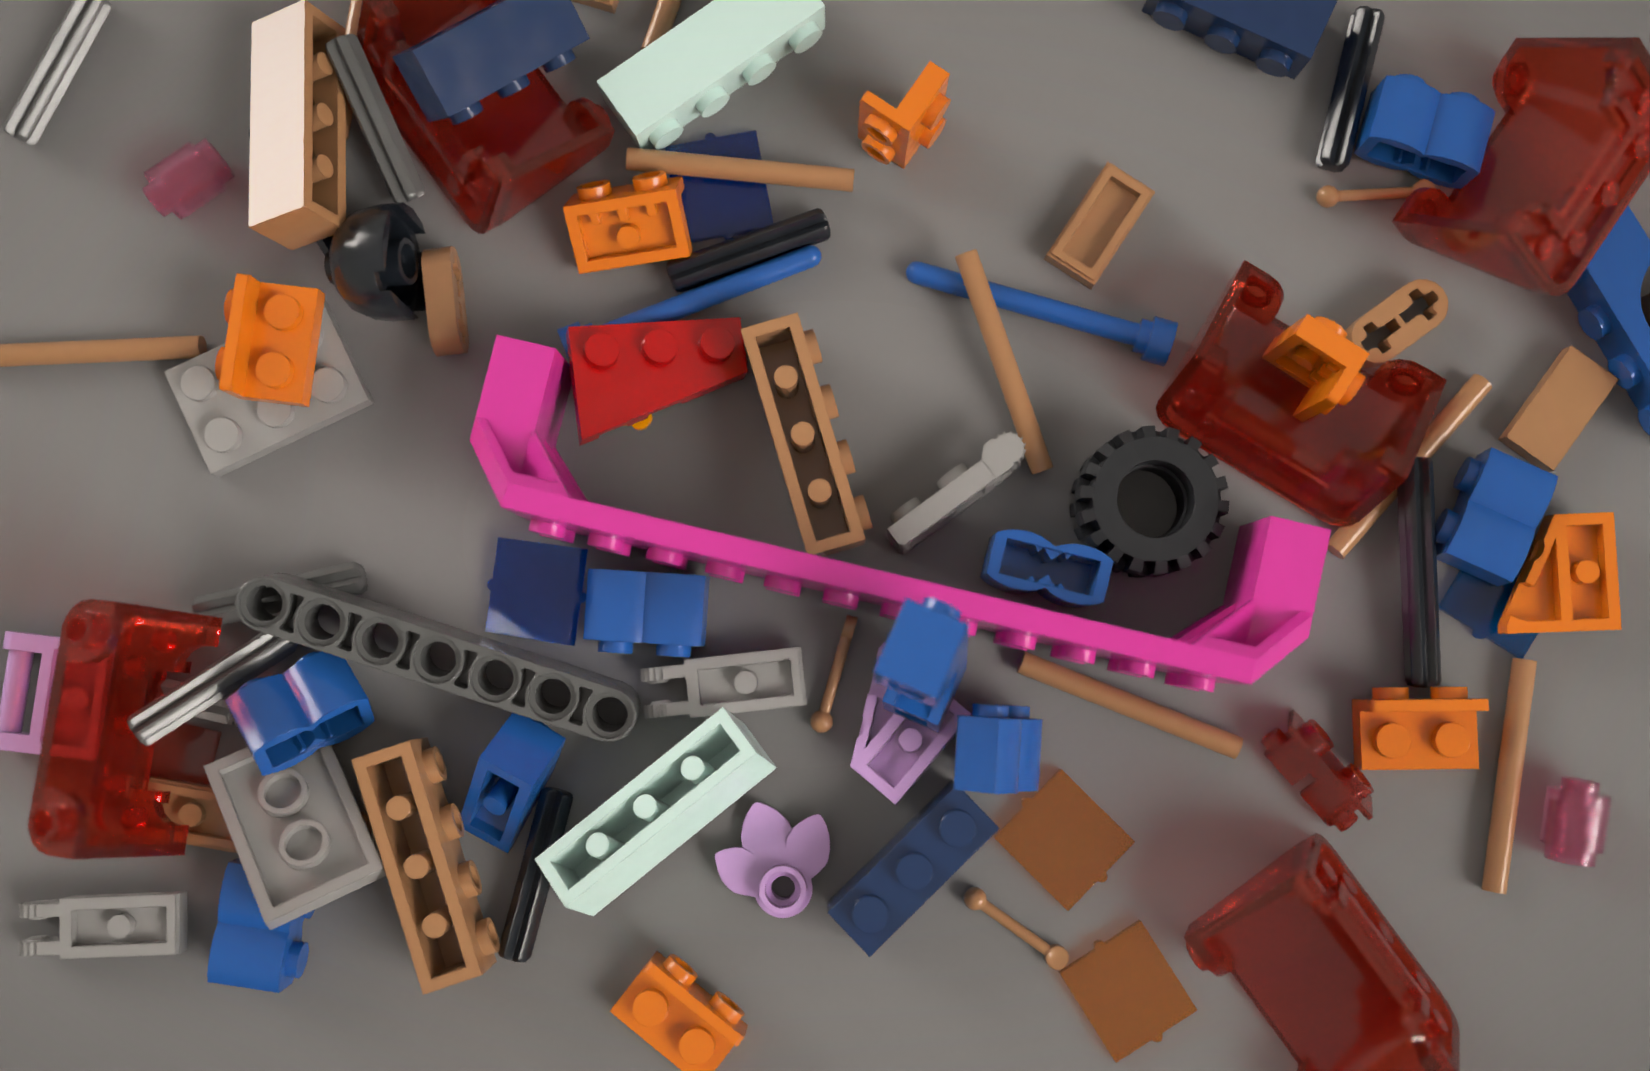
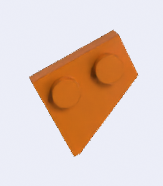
(1567, 578)

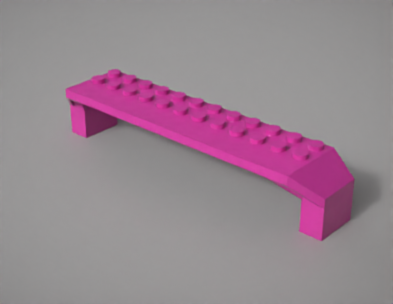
(1259, 623)

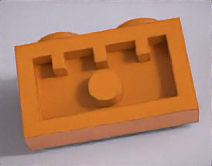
(628, 222)
(270, 341)
(1416, 732)
(679, 1015)

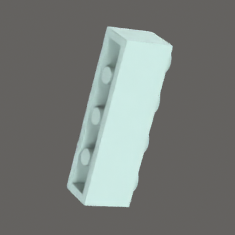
(704, 62)
(655, 813)

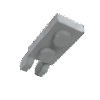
(957, 492)
(732, 681)
(110, 925)

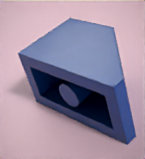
(510, 780)

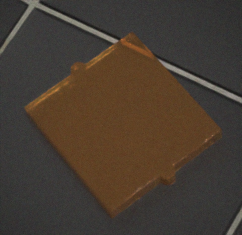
(1064, 839)
(1127, 991)

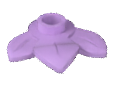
(775, 850)

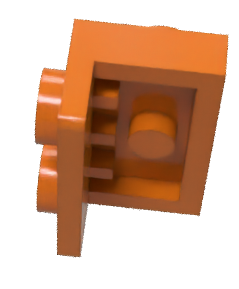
(918, 120)
(1322, 360)

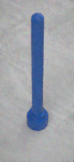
(719, 290)
(1149, 338)

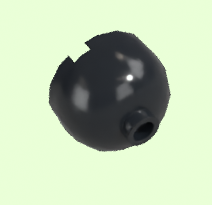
(378, 262)

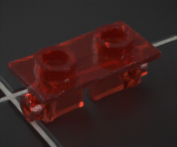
(1336, 788)

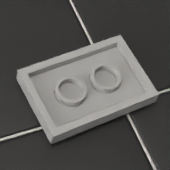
(240, 431)
(295, 832)

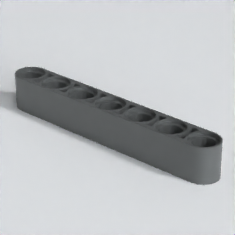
(412, 657)

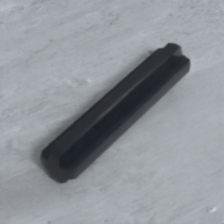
(1350, 89)
(748, 250)
(532, 885)

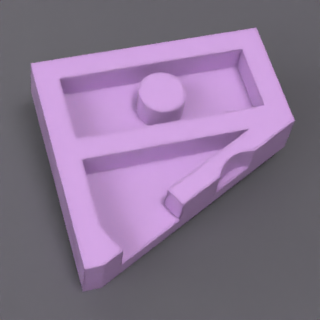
(894, 750)

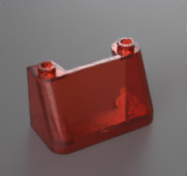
(503, 154)
(1552, 166)
(1245, 410)
(91, 767)
(1327, 968)

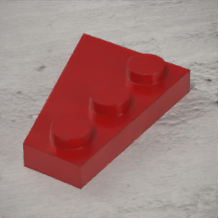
(644, 367)

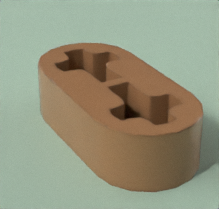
(445, 301)
(1402, 333)

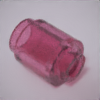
(187, 179)
(1575, 821)

